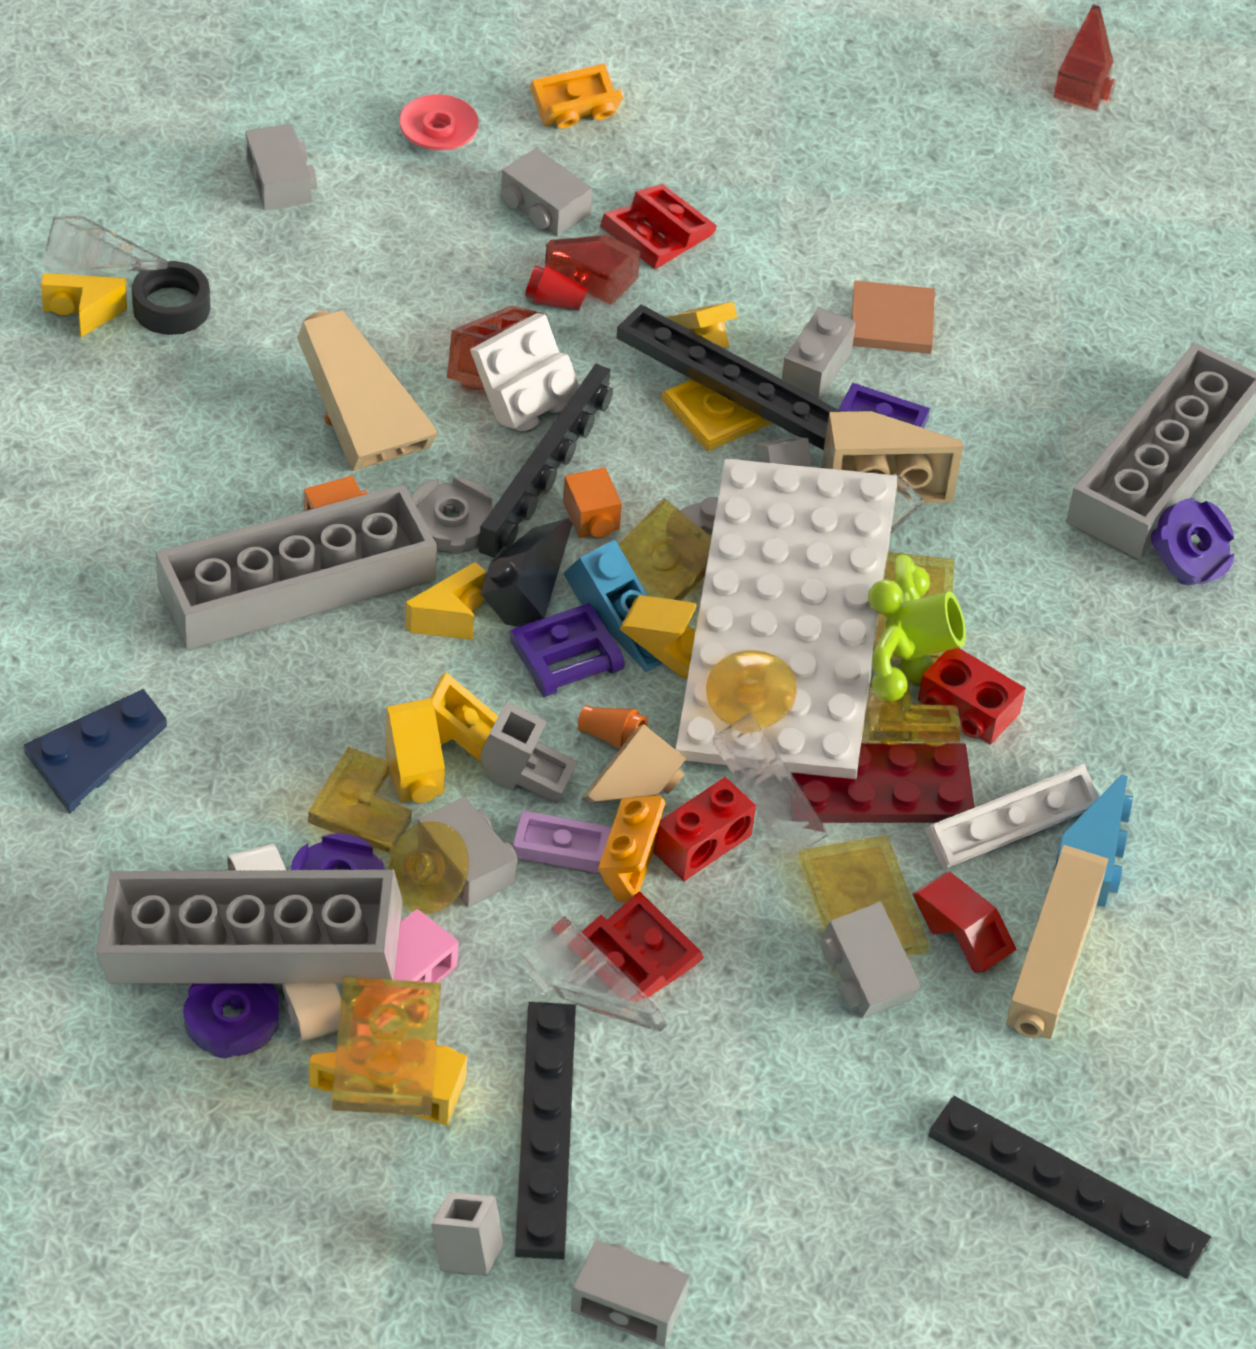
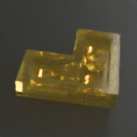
(910, 722)
(351, 806)

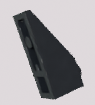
(525, 574)

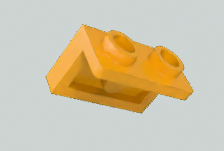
(575, 95)
(630, 845)

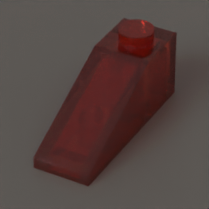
(1087, 66)
(461, 362)

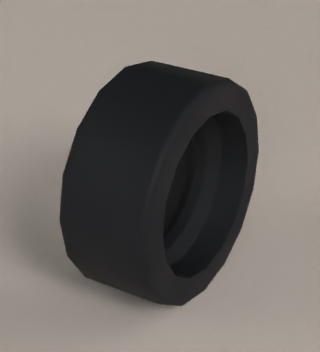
(171, 319)

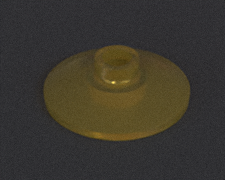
(766, 699)
(442, 869)

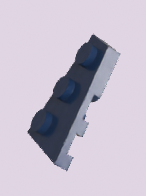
(92, 747)

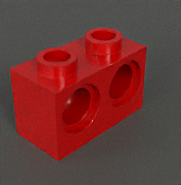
(983, 695)
(704, 829)

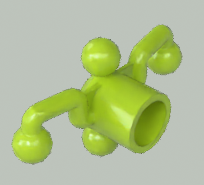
(912, 628)

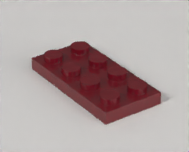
(895, 785)

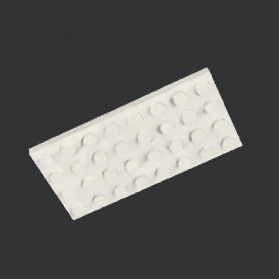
(794, 581)

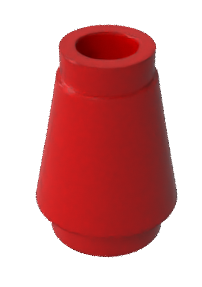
(554, 289)

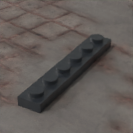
(727, 374)
(541, 467)
(545, 1131)
(1070, 1187)

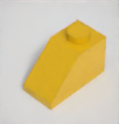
(414, 751)

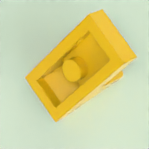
(93, 297)
(708, 321)
(448, 605)
(663, 630)
(461, 716)

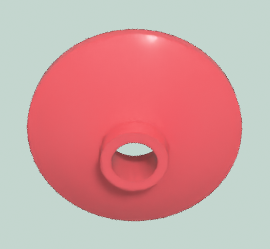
(439, 122)

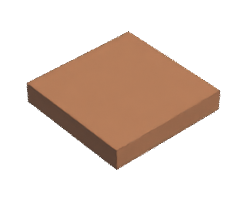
(893, 316)

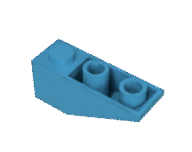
(610, 587)
(1101, 835)

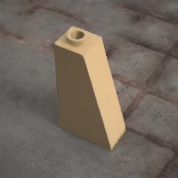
(361, 394)
(1057, 943)

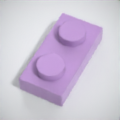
(560, 841)

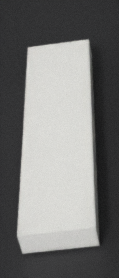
(1012, 817)

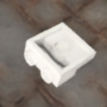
(525, 373)

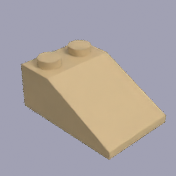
(890, 446)

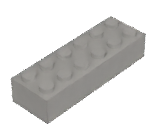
(1164, 450)
(295, 566)
(250, 926)

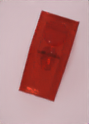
(595, 263)

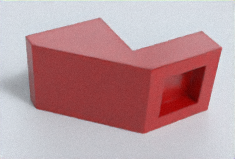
(977, 924)

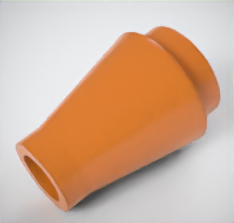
(610, 724)

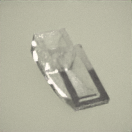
(769, 785)

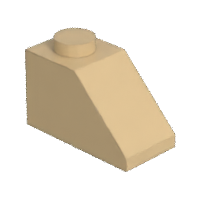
(638, 769)

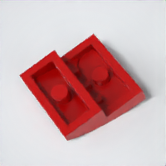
(666, 214)
(644, 944)

